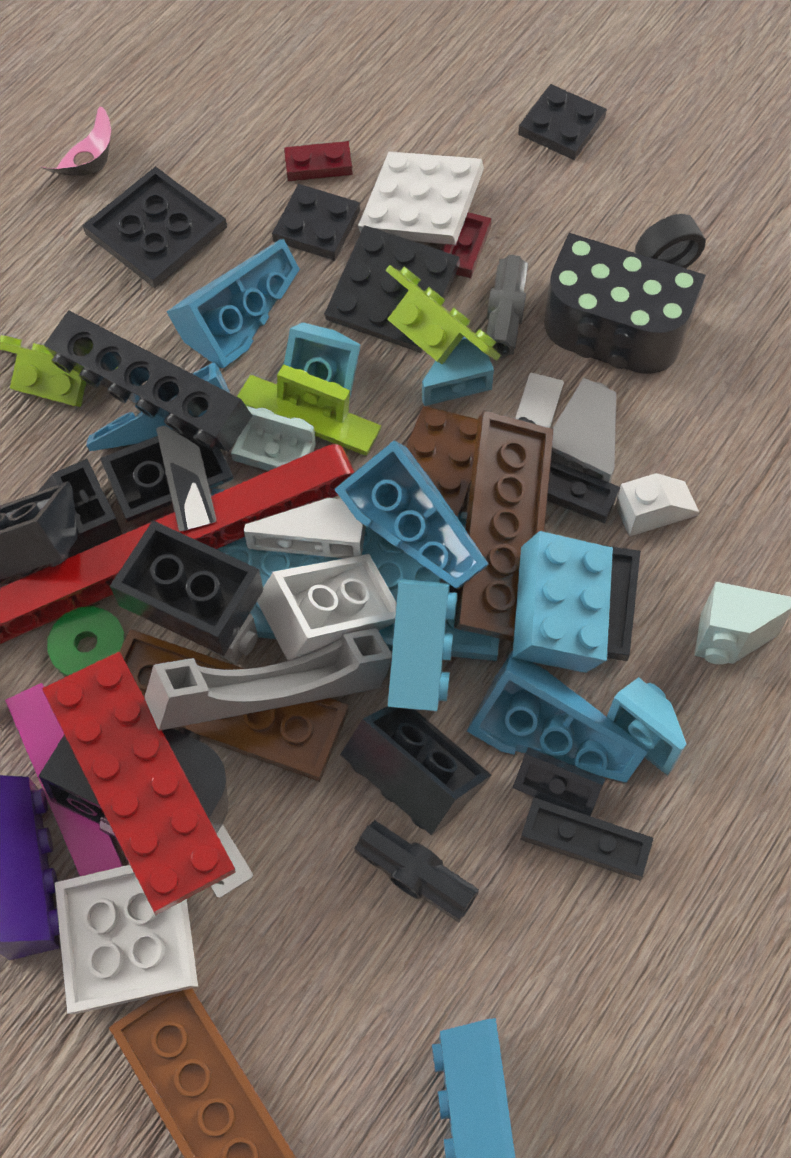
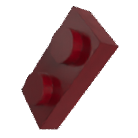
(318, 161)
(470, 243)

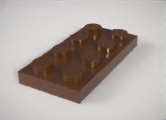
(445, 450)

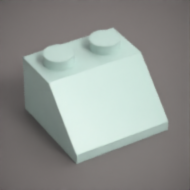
(739, 622)

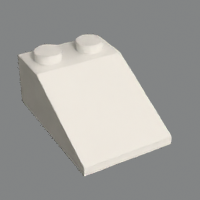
(323, 600)

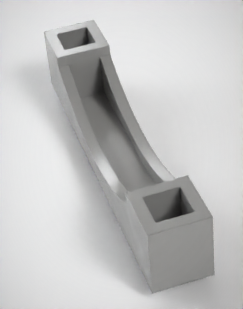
(192, 694)

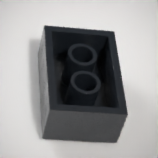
(187, 587)

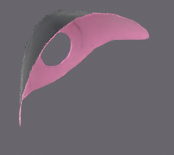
(95, 143)

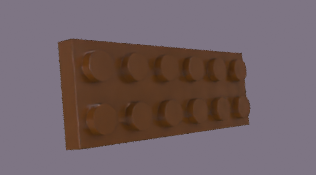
(502, 515)
(288, 737)

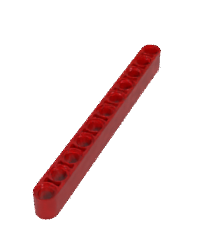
(89, 574)

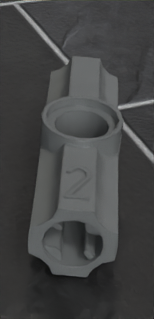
(507, 304)

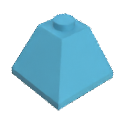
(322, 354)
(651, 720)

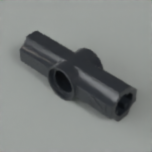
(416, 870)

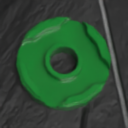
(74, 627)

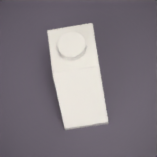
(654, 503)

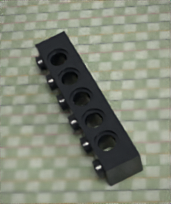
(97, 354)

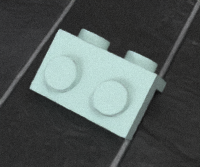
(273, 440)

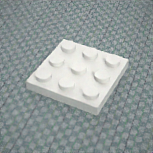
(423, 196)
(117, 945)

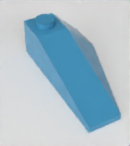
(230, 309)
(134, 429)
(407, 510)
(540, 712)

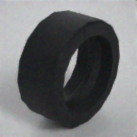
(673, 241)

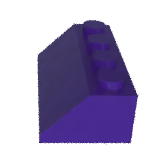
(26, 882)

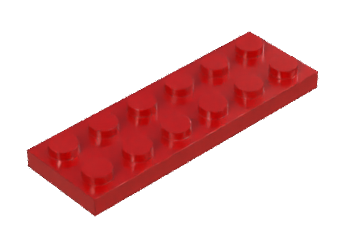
(138, 783)

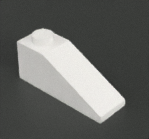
(313, 529)

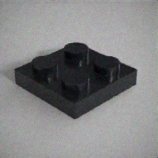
(562, 121)
(316, 221)

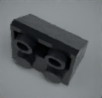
(92, 511)

